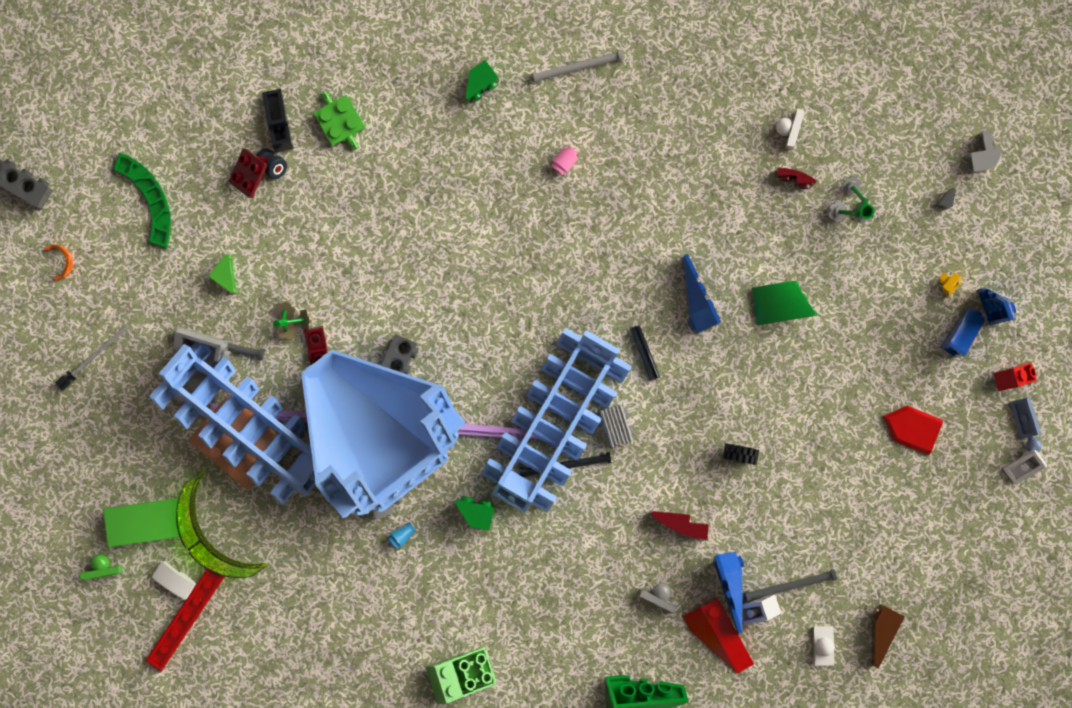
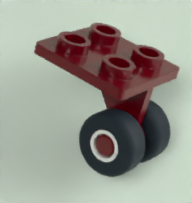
(251, 168)

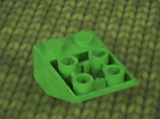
(461, 676)

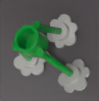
(863, 210)

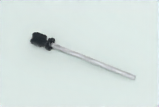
(64, 381)

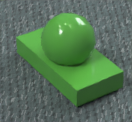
(100, 568)

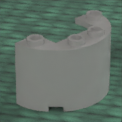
(219, 350)

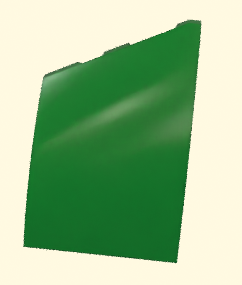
(781, 303)

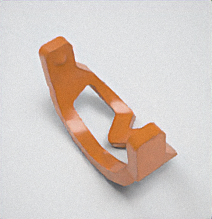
(69, 260)

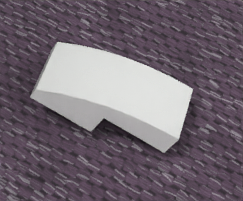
(173, 580)

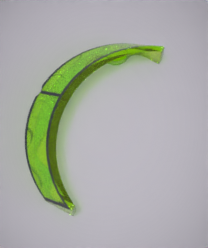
(196, 542)

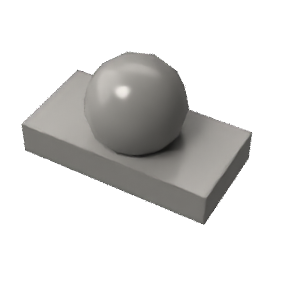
(659, 597)

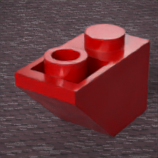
(1015, 376)

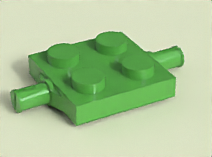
(339, 120)

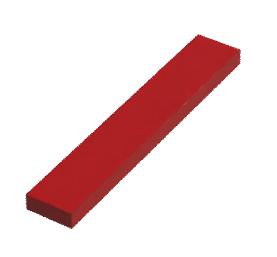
(184, 620)

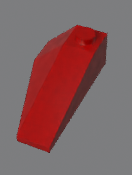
(716, 631)

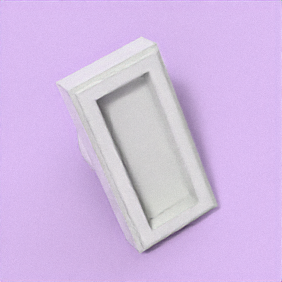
(790, 128)
(823, 645)

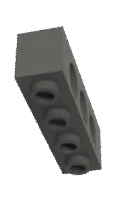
(39, 193)

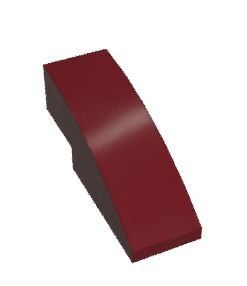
(682, 524)

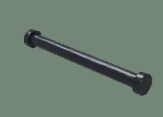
(572, 463)

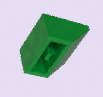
(476, 514)

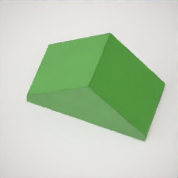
(224, 274)

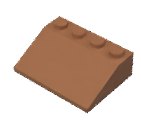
(215, 453)

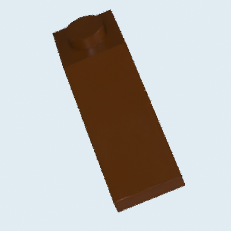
(884, 628)

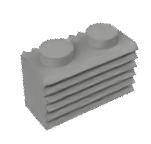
(616, 425)

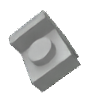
(985, 158)

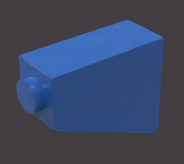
(963, 333)

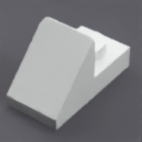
(1025, 466)

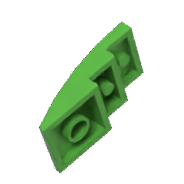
(141, 522)

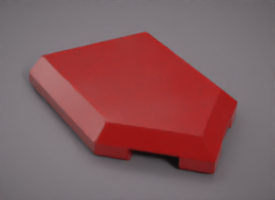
(913, 428)

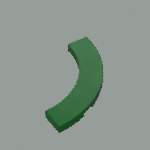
(154, 196)

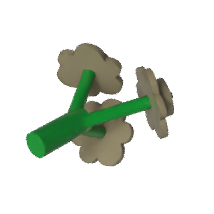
(286, 328)

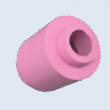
(564, 160)

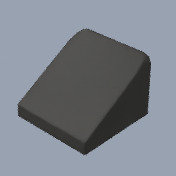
(947, 200)

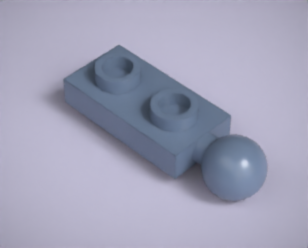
(1027, 422)

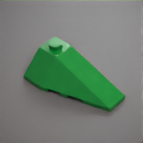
(625, 693)

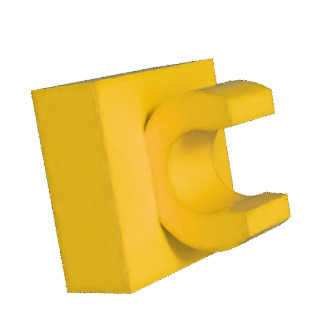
(950, 283)

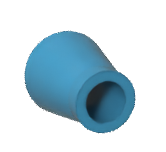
(401, 535)

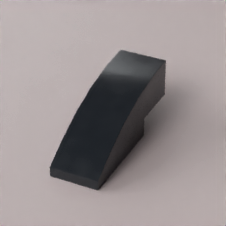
(277, 120)

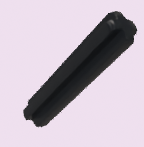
(645, 352)

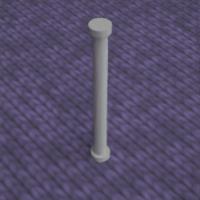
(577, 66)

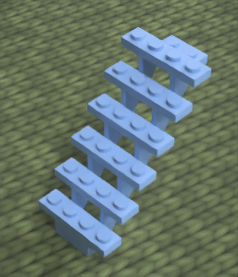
(178, 372)
(515, 488)

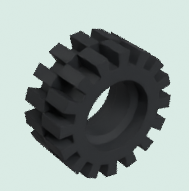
(740, 454)

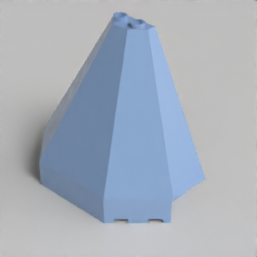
(373, 431)

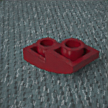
(800, 179)
(316, 343)

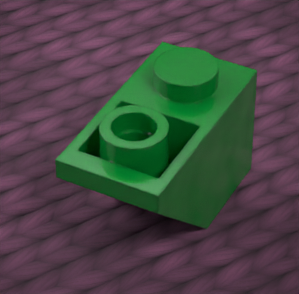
(480, 79)

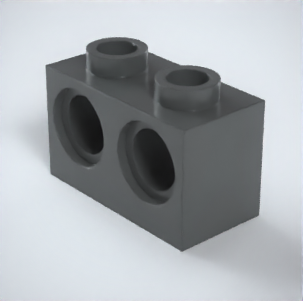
(393, 354)

